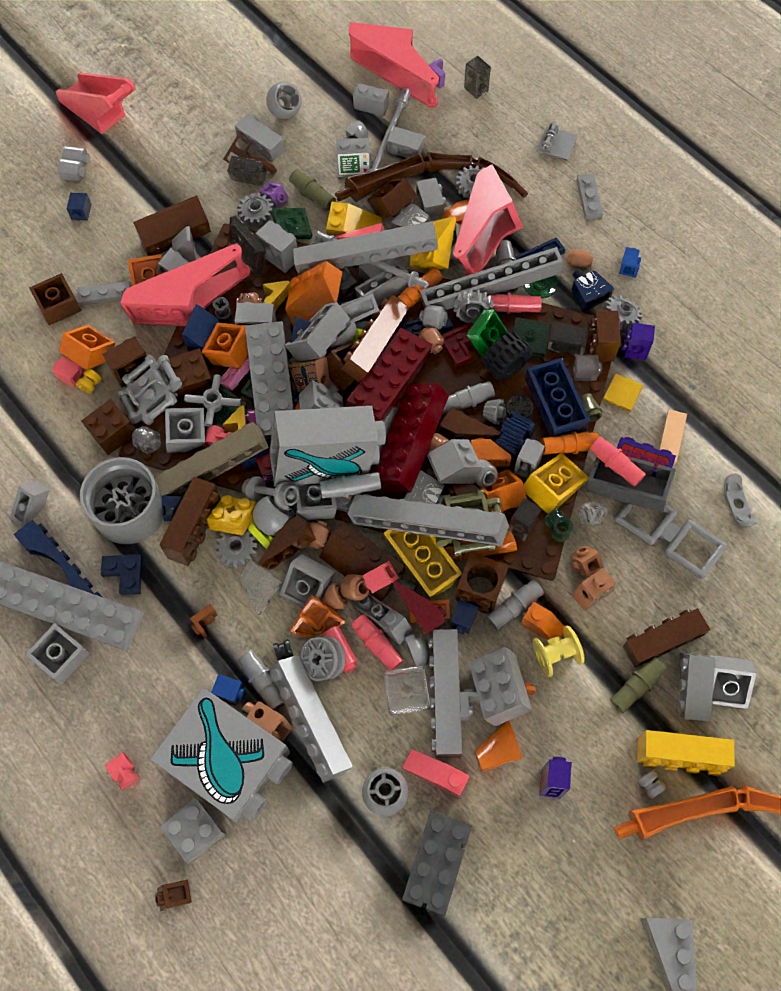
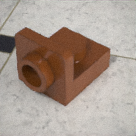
(203, 617)

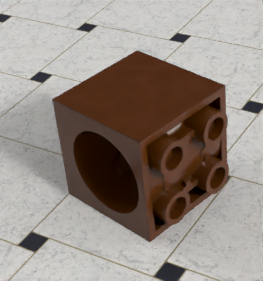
(481, 567)

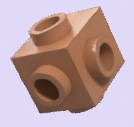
(586, 561)

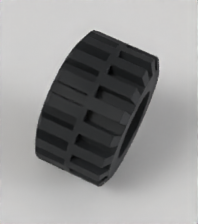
(507, 356)

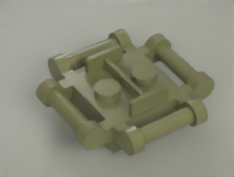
(470, 501)

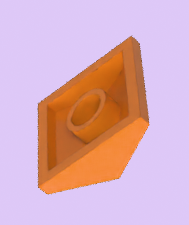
(143, 268)

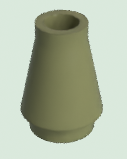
(592, 408)

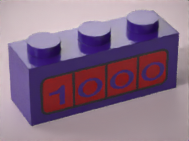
(646, 452)
(555, 778)

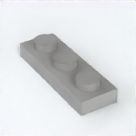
(589, 196)
(101, 293)

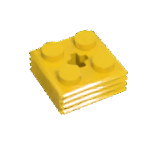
(232, 515)

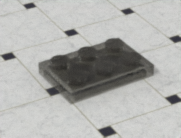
(252, 250)

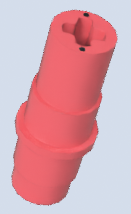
(516, 303)
(617, 461)
(377, 642)

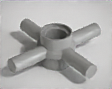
(216, 405)

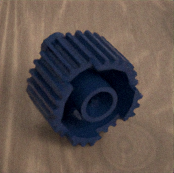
(515, 433)

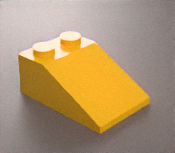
(347, 218)
(437, 258)
(554, 483)

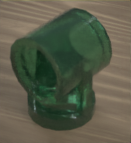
(557, 519)

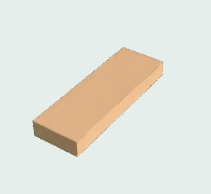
(673, 432)

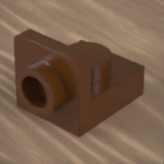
(173, 895)

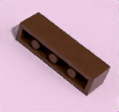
(666, 637)

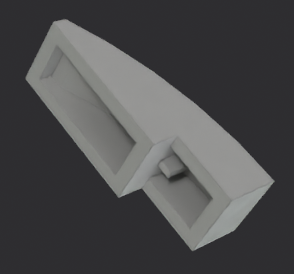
(360, 307)

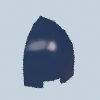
(171, 505)

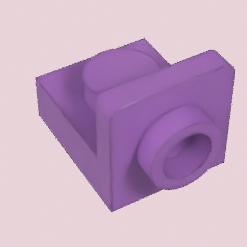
(437, 67)
(275, 192)

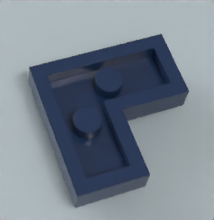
(128, 568)

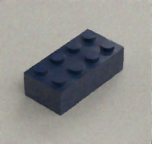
(556, 398)

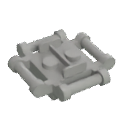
(151, 391)

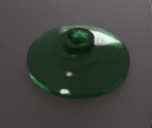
(548, 288)

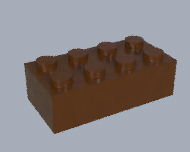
(190, 522)

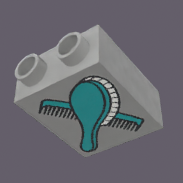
(324, 443)
(223, 757)

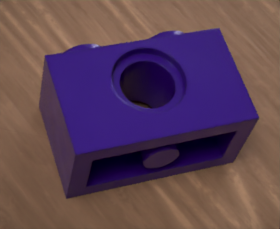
(638, 341)

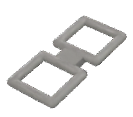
(673, 535)

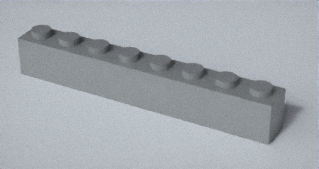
(368, 247)
(496, 279)
(429, 519)

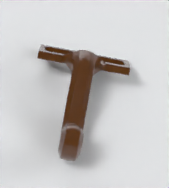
(244, 154)

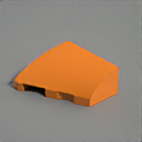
(498, 749)

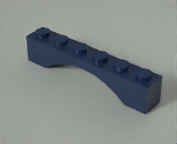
(37, 543)

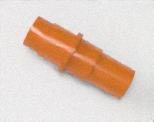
(412, 295)
(569, 443)

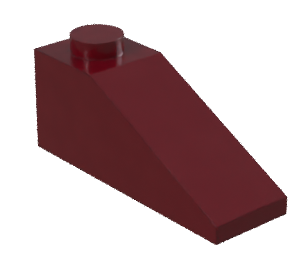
(424, 611)

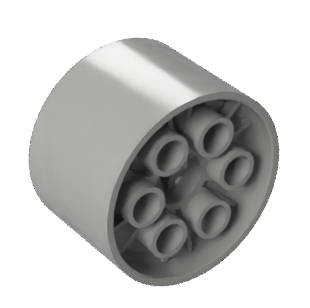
(139, 520)

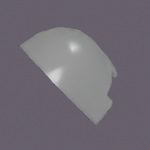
(357, 130)
(346, 335)
(417, 649)

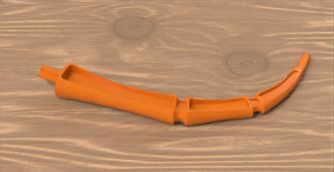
(656, 818)

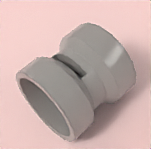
(652, 784)

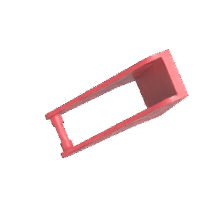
(392, 57)
(97, 99)
(486, 222)
(173, 295)

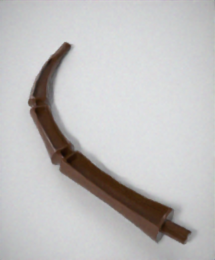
(364, 184)

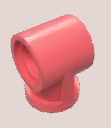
(214, 434)
(122, 770)

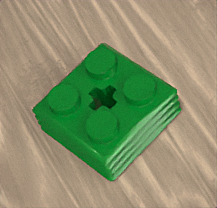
(486, 331)

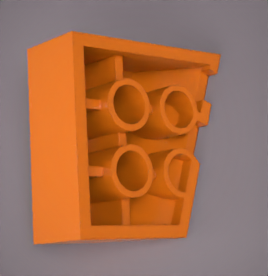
(313, 291)

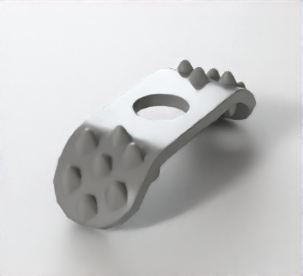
(734, 490)

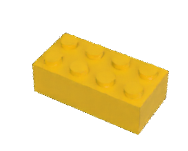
(425, 561)
(685, 752)

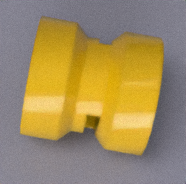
(88, 381)

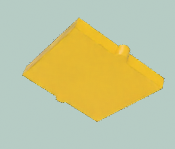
(623, 392)

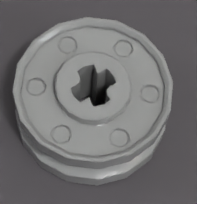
(323, 658)

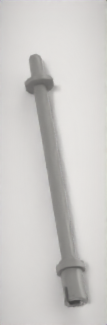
(401, 103)
(412, 278)

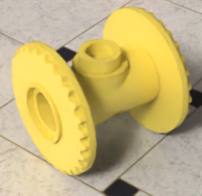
(558, 647)

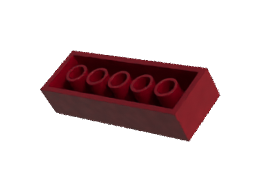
(391, 374)
(410, 436)

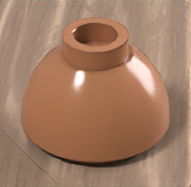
(334, 597)

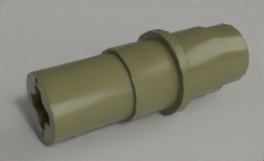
(311, 189)
(638, 684)

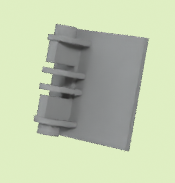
(557, 142)

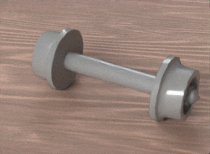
(284, 494)

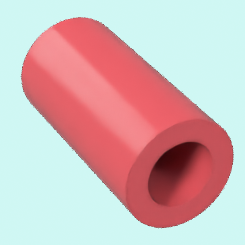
(351, 661)

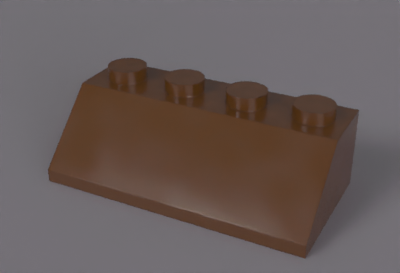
(161, 227)
(355, 554)

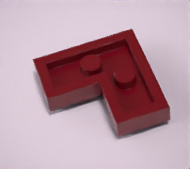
(455, 345)

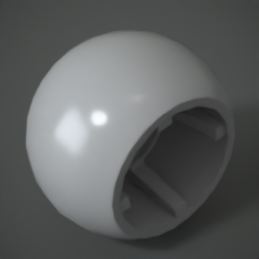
(291, 97)
(270, 516)
(401, 789)

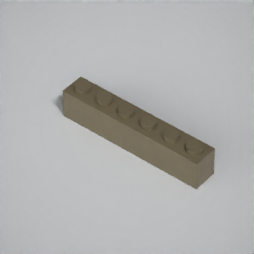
(213, 460)

